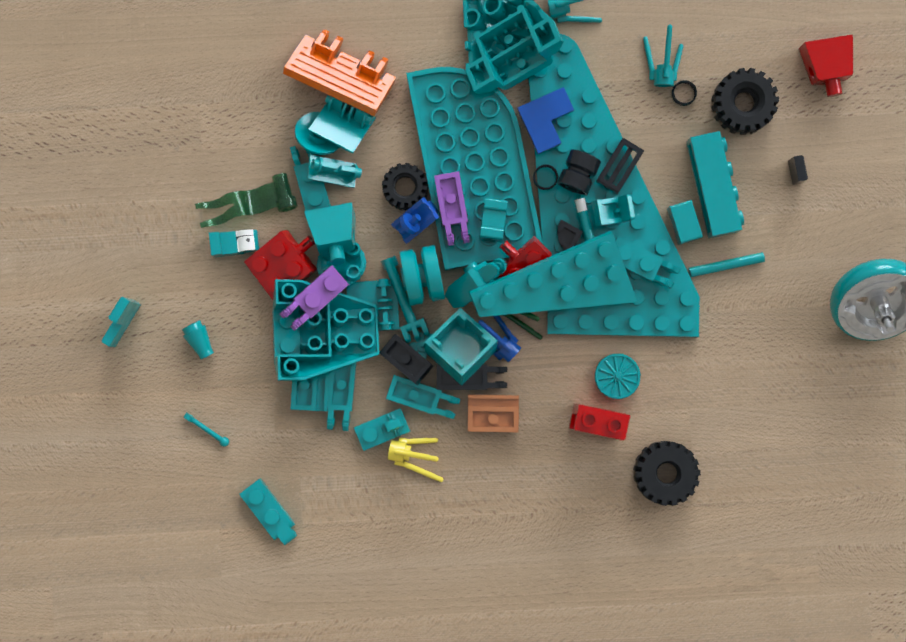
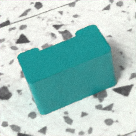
(493, 219)
(685, 222)

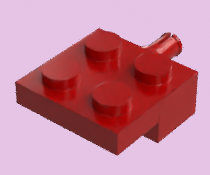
(527, 255)
(281, 260)

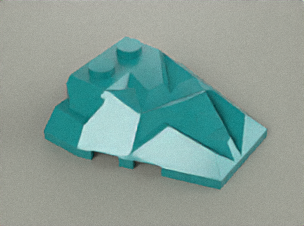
(507, 42)

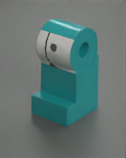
(233, 242)

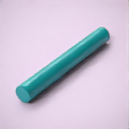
(726, 264)

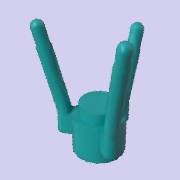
(559, 8)
(664, 74)

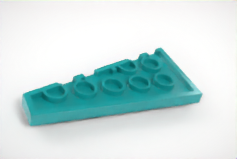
(570, 279)

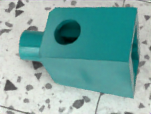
(333, 230)

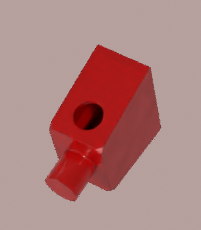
(829, 62)

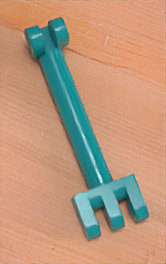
(412, 324)

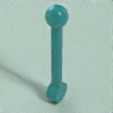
(224, 441)

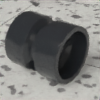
(580, 169)

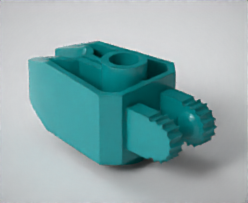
(474, 277)

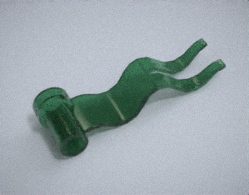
(253, 201)

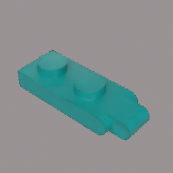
(269, 511)

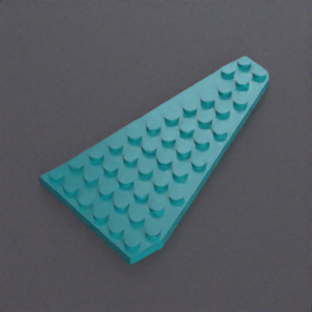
(594, 131)

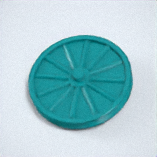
(617, 376)

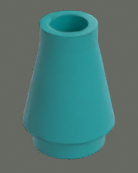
(198, 339)

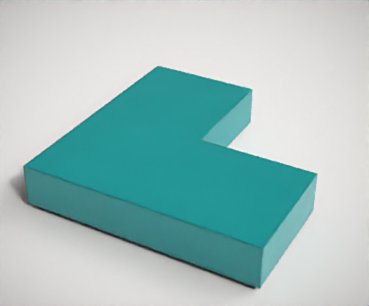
(121, 316)

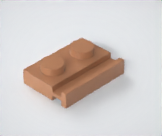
(493, 413)

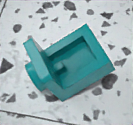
(613, 210)

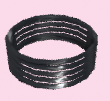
(685, 82)
(551, 167)

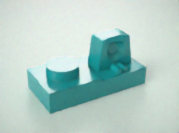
(382, 429)

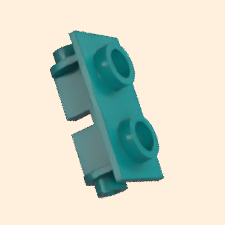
(333, 171)

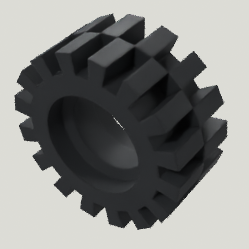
(397, 173)

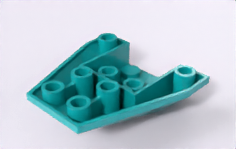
(330, 340)

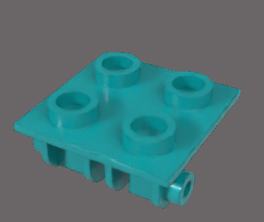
(341, 124)
(381, 294)

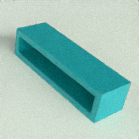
(714, 184)

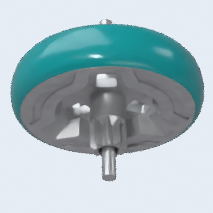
(882, 312)

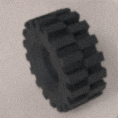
(754, 85)
(652, 459)

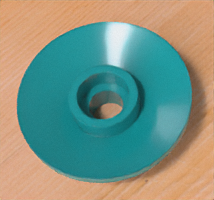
(309, 140)

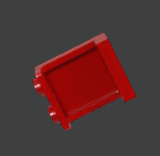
(599, 421)

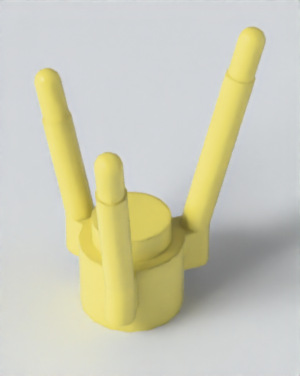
(401, 451)

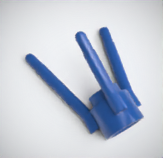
(506, 346)

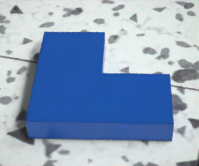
(539, 116)

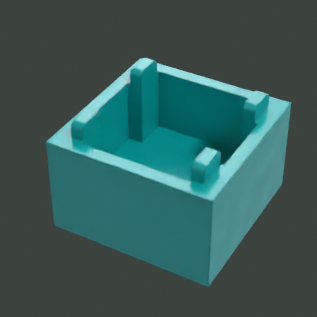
(460, 346)

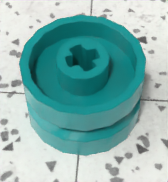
(422, 275)

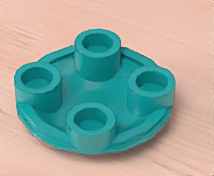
(351, 269)

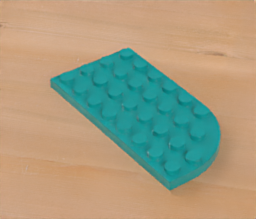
(486, 146)

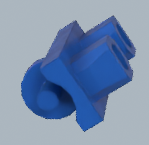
(416, 219)

